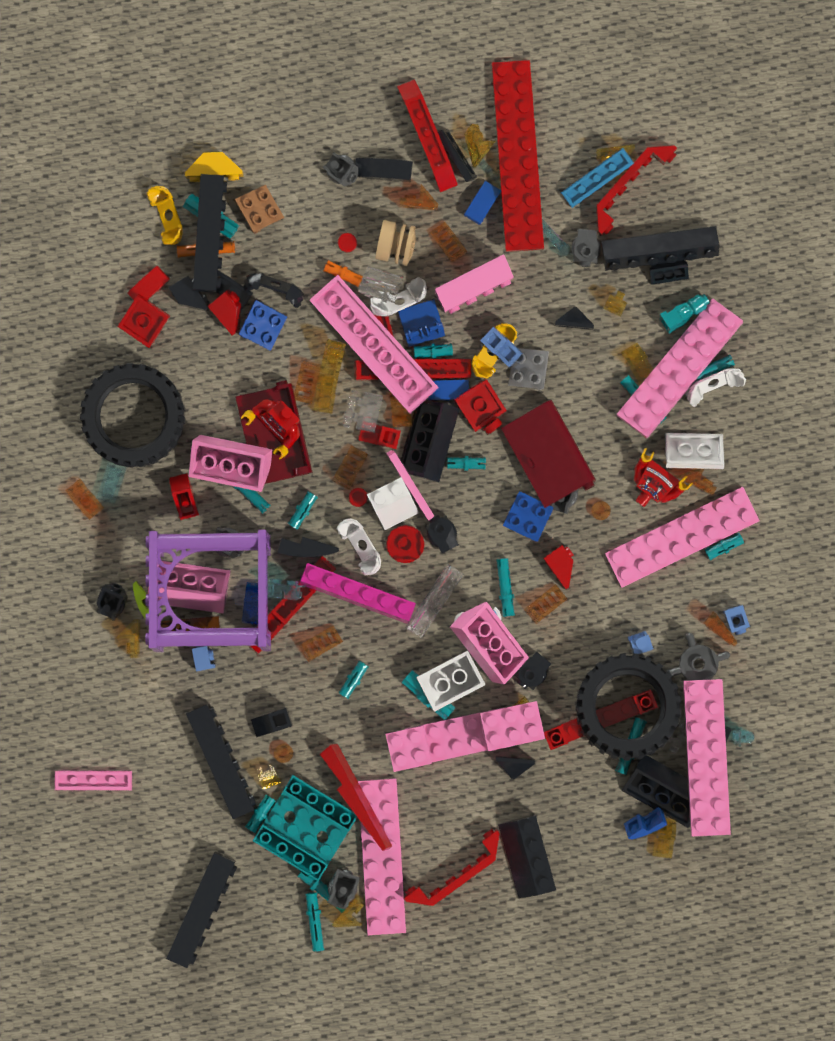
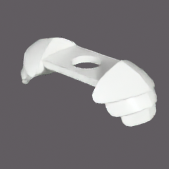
(414, 293)
(728, 376)
(354, 532)

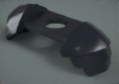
(292, 292)

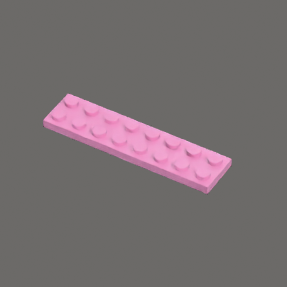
(374, 344)
(679, 368)
(682, 537)
(706, 757)
(383, 868)

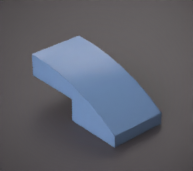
(501, 346)

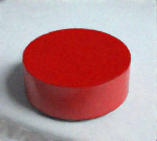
(347, 242)
(492, 426)
(358, 497)

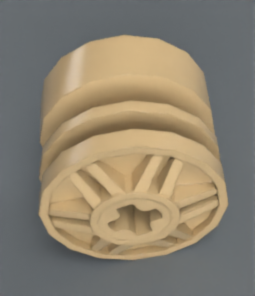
(395, 242)

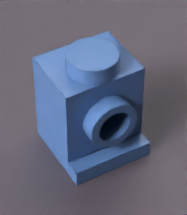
(739, 612)
(640, 643)
(203, 657)

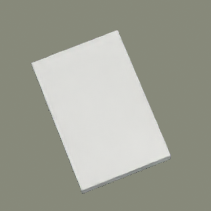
(694, 450)

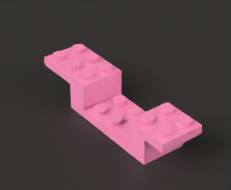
(465, 735)

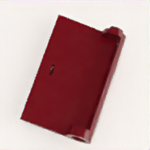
(555, 455)
(297, 460)

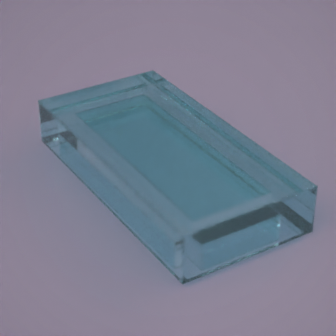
(111, 483)

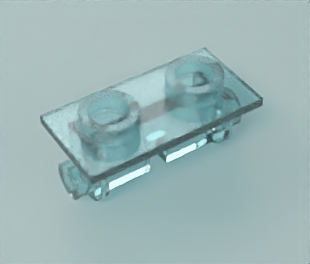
(291, 589)
(742, 736)

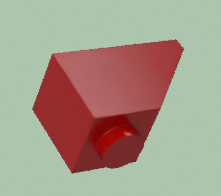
(227, 310)
(183, 496)
(561, 564)

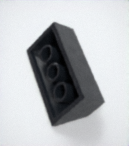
(429, 439)
(660, 787)
(527, 857)

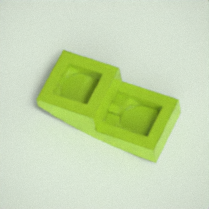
(140, 596)

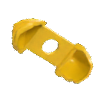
(163, 199)
(483, 362)

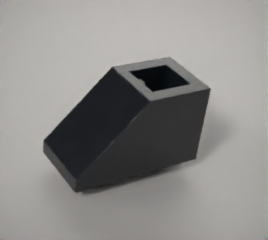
(187, 297)
(271, 722)

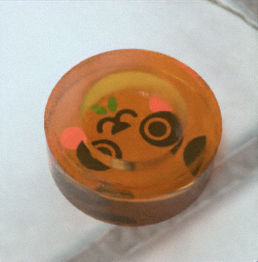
(600, 510)
(283, 753)

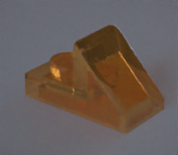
(425, 202)
(694, 477)
(84, 499)

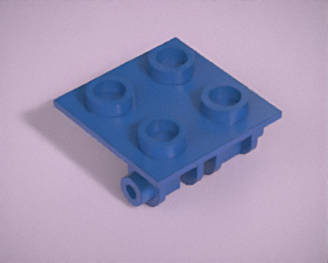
(421, 323)
(262, 325)
(528, 516)

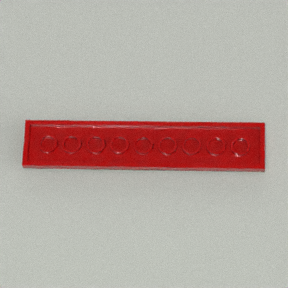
(517, 156)

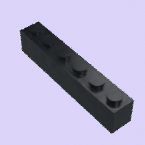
(208, 233)
(660, 248)
(220, 761)
(200, 911)

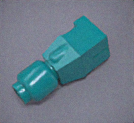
(682, 313)

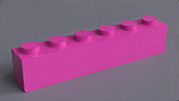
(357, 593)

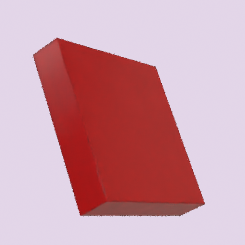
(144, 321)
(480, 405)

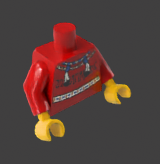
(278, 420)
(656, 482)

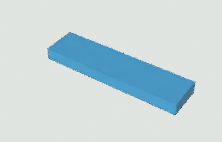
(597, 177)

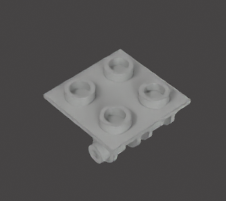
(529, 369)

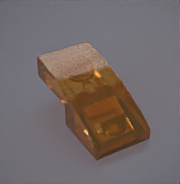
(400, 415)

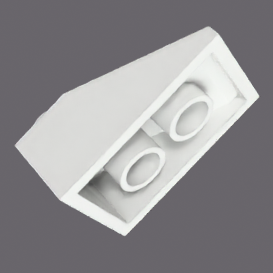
(451, 681)

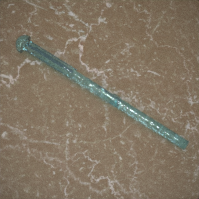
(547, 230)

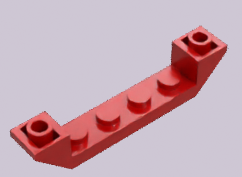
(428, 135)
(661, 153)
(607, 716)
(417, 895)

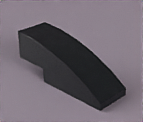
(384, 169)
(306, 548)

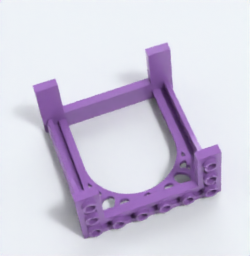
(165, 637)

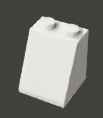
(393, 503)

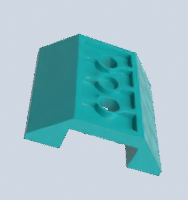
(297, 840)

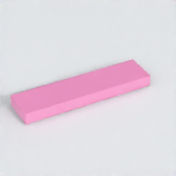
(410, 485)
(93, 780)

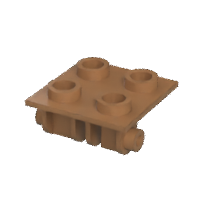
(259, 209)

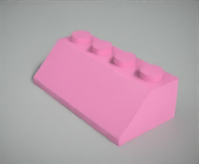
(474, 283)
(229, 462)
(196, 587)
(489, 643)

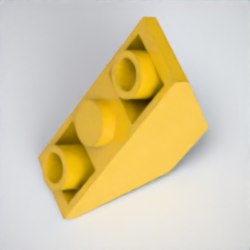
(214, 164)

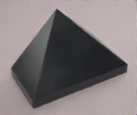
(669, 272)
(574, 319)
(514, 766)

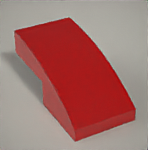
(149, 284)
(383, 437)

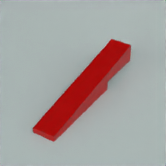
(432, 367)
(288, 608)
(354, 795)

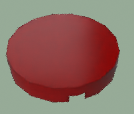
(406, 550)

